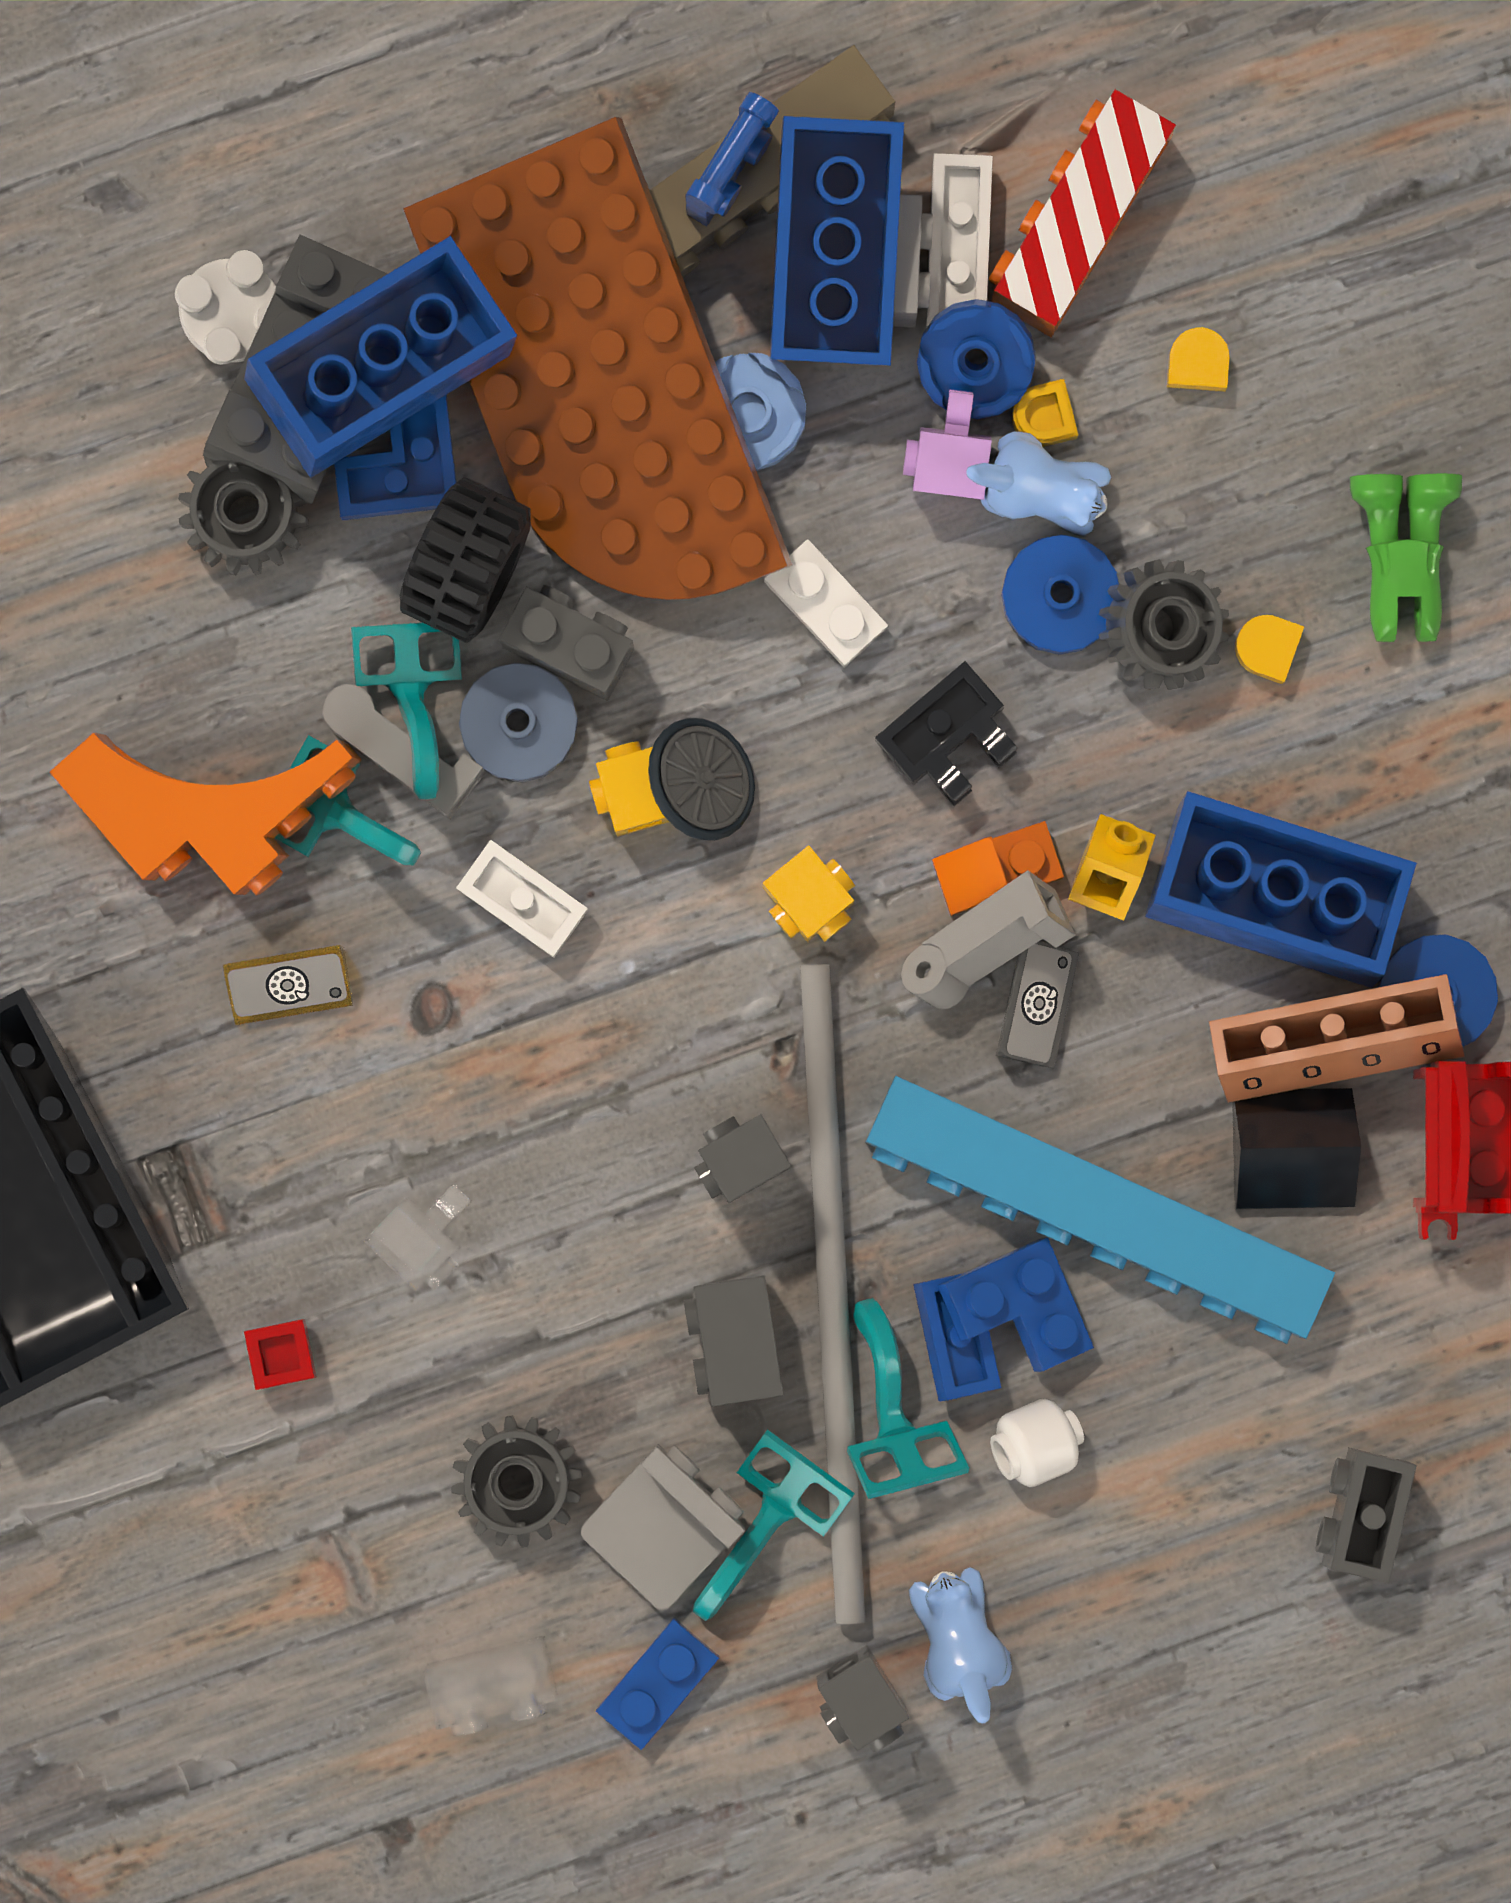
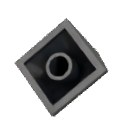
(1296, 1150)

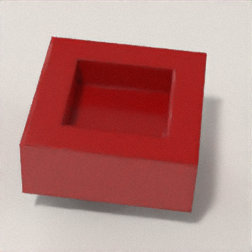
(280, 1354)

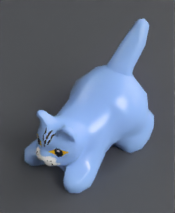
(1032, 483)
(962, 1651)

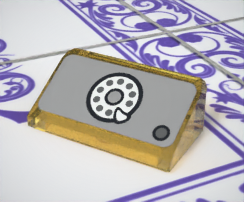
(288, 984)

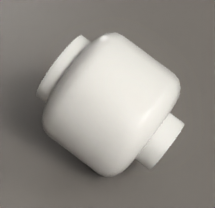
(1037, 1442)

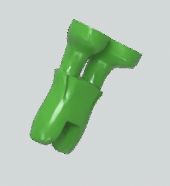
(1406, 565)

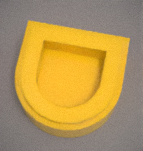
(1198, 361)
(1046, 413)
(1268, 646)

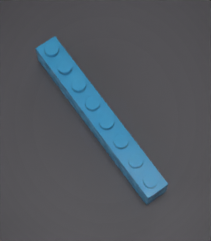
(1099, 1208)

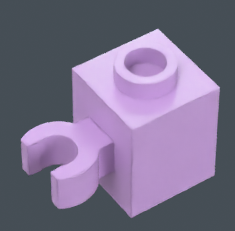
(944, 455)

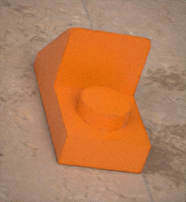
(991, 863)

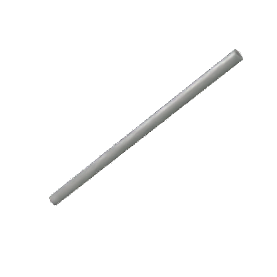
(832, 1287)

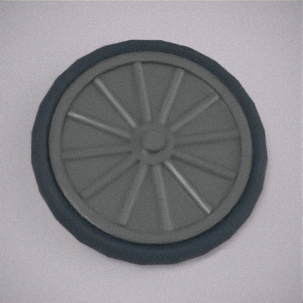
(701, 779)

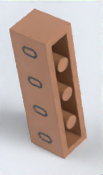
(1336, 1038)

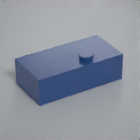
(836, 240)
(380, 356)
(1281, 889)

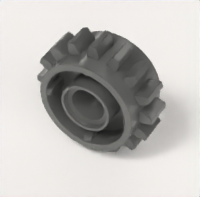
(240, 543)
(1194, 619)
(489, 1500)

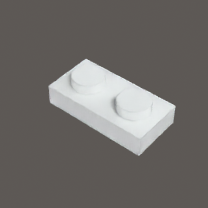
(826, 604)
(522, 898)

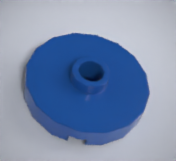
(984, 326)
(1028, 600)
(1468, 973)

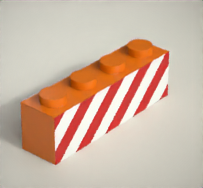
(1082, 212)

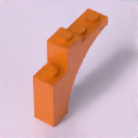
(231, 826)

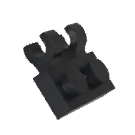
(940, 724)

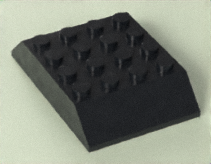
(74, 1235)

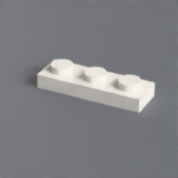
(959, 230)

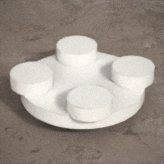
(225, 305)

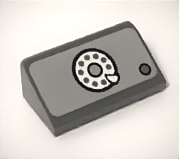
(1037, 1005)

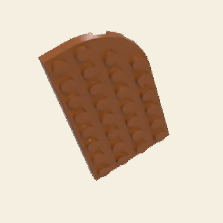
(611, 389)

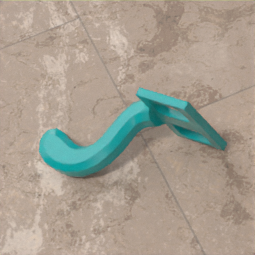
(408, 685)
(341, 814)
(895, 1431)
(779, 1504)

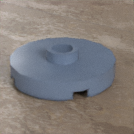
(525, 753)

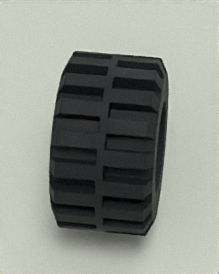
(465, 559)

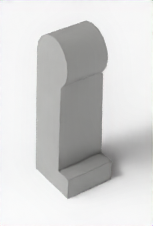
(356, 720)
(985, 940)

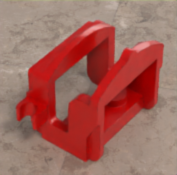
(1465, 1142)

